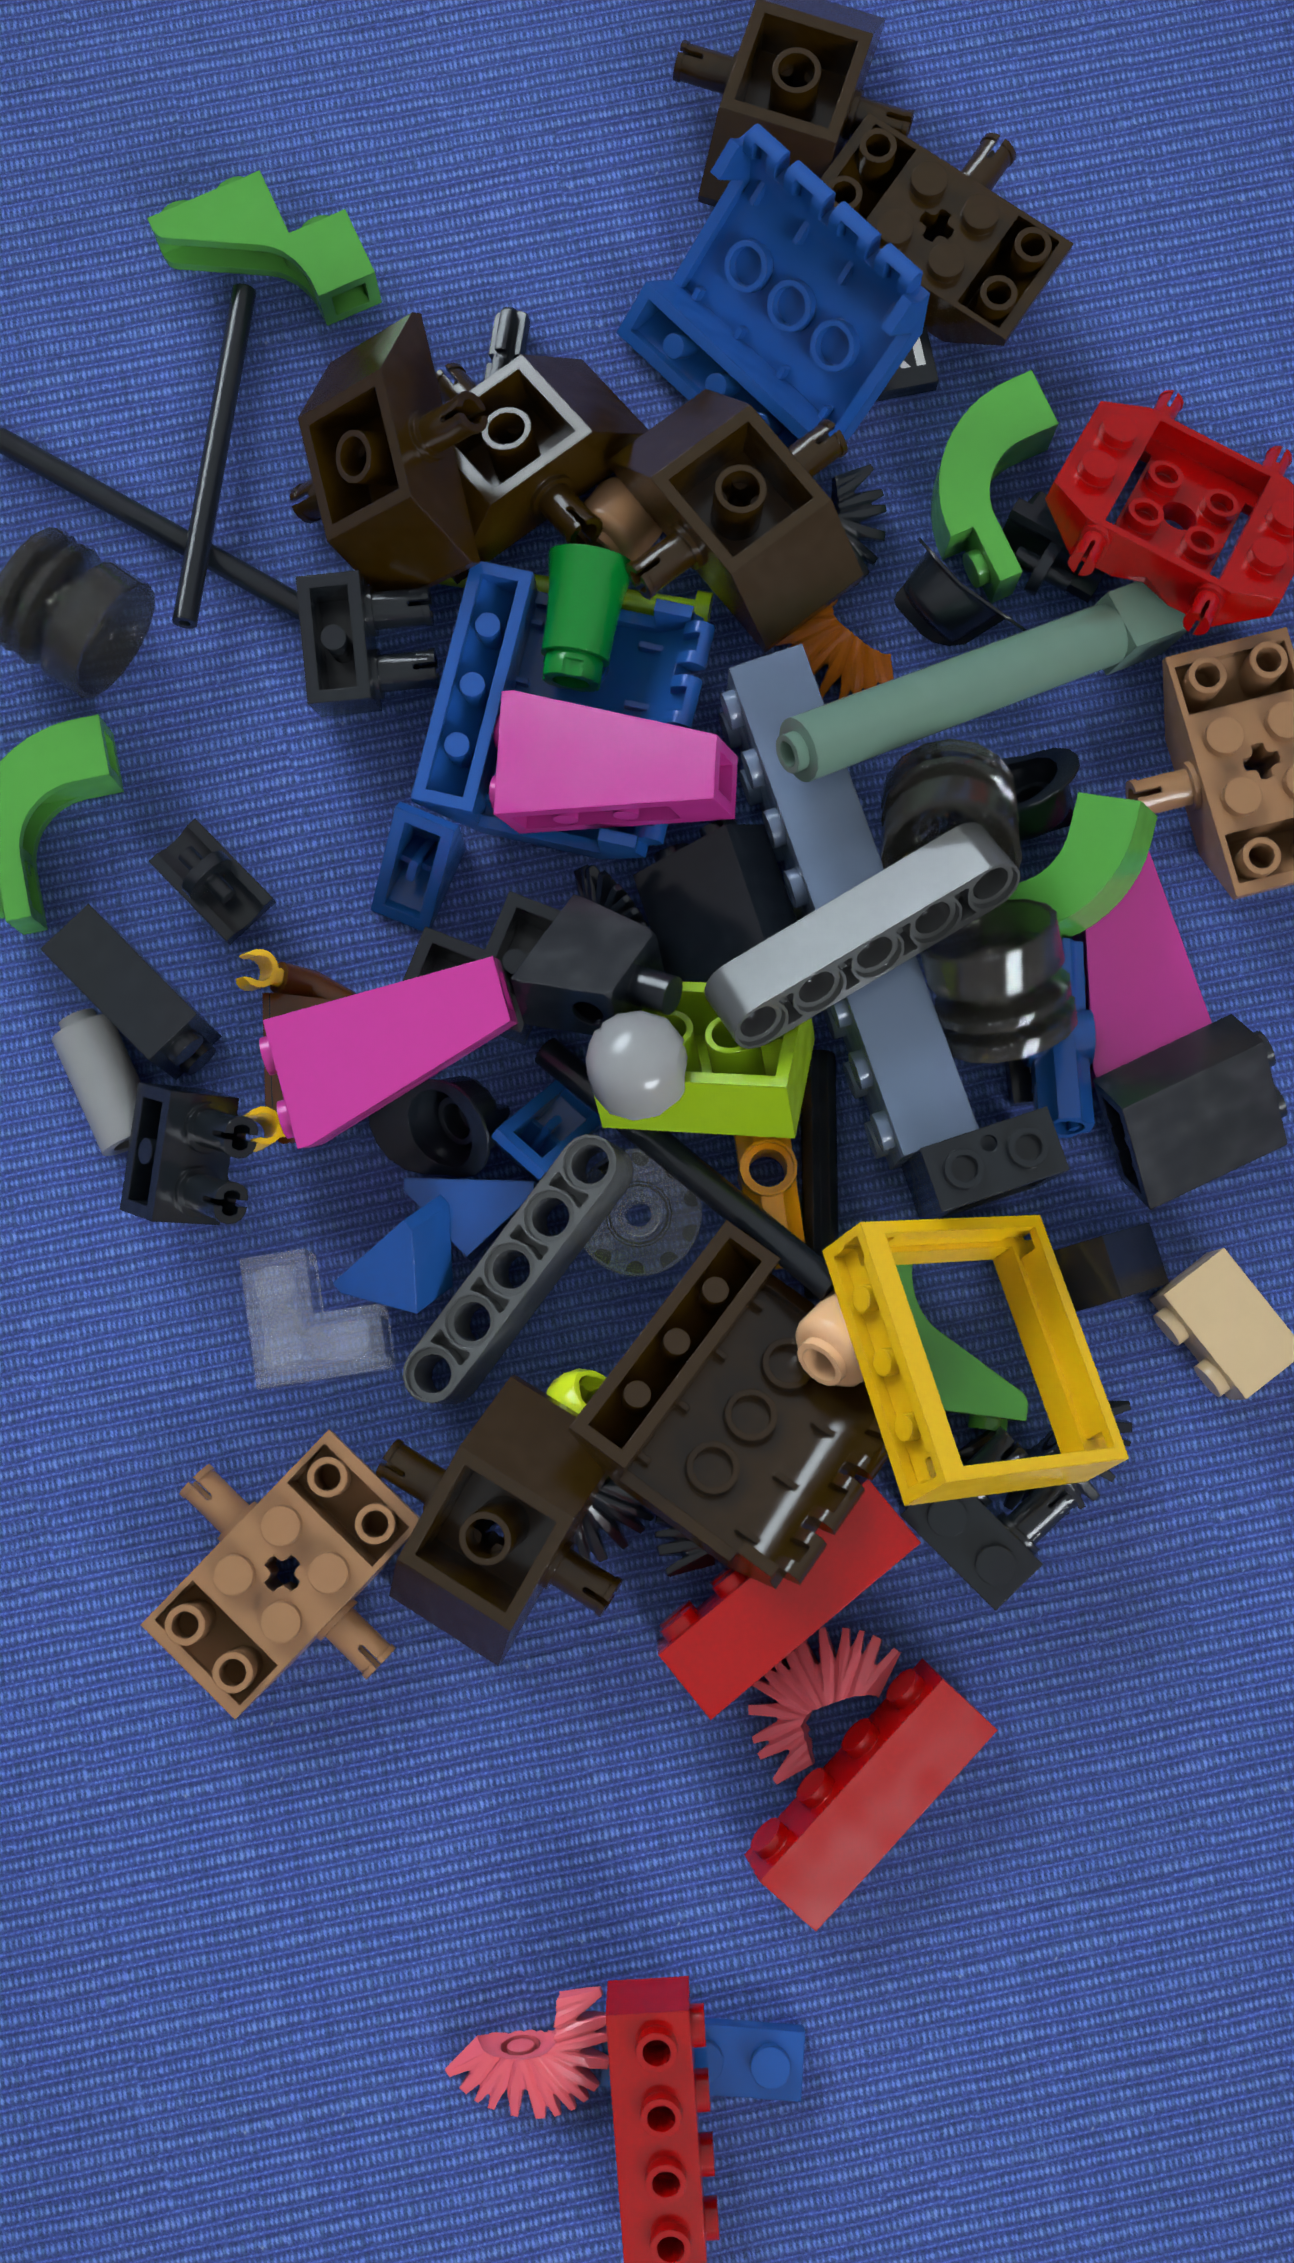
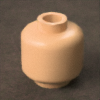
(826, 1345)

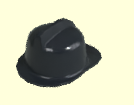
(943, 606)
(1043, 790)
(440, 1127)

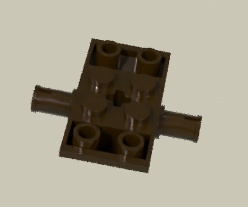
(795, 77)
(974, 248)
(540, 451)
(388, 462)
(741, 513)
(512, 1472)

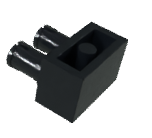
(339, 649)
(183, 1156)
(986, 1547)

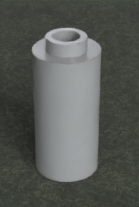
(99, 1076)

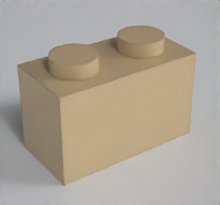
(1224, 1326)

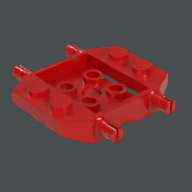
(1185, 482)

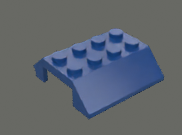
(782, 299)
(499, 650)

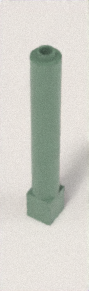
(1110, 636)

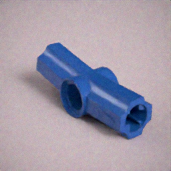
(1063, 1072)

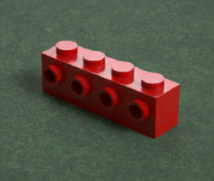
(867, 1794)
(657, 2120)

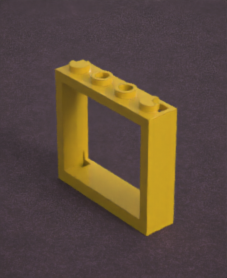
(900, 1376)

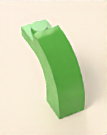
(992, 435)
(37, 782)
(1097, 862)

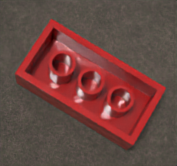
(753, 1627)

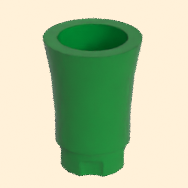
(582, 614)

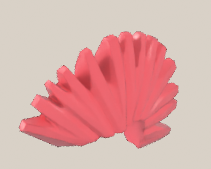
(809, 1685)
(546, 2064)

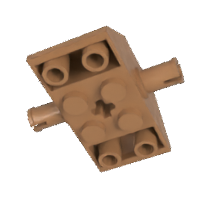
(1225, 712)
(234, 1616)

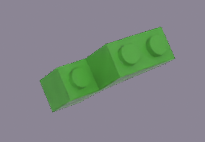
(243, 233)
(961, 1379)

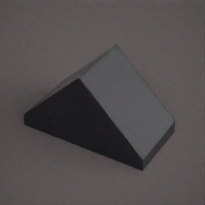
(1111, 1266)

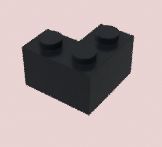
(513, 938)

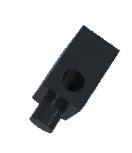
(592, 969)

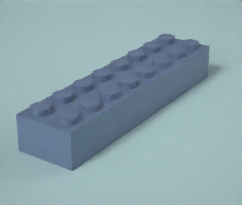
(825, 850)

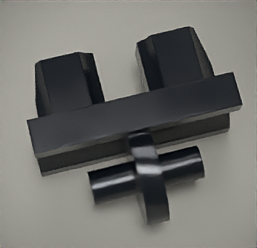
(1042, 550)
(212, 882)

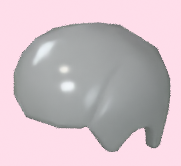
(636, 1065)

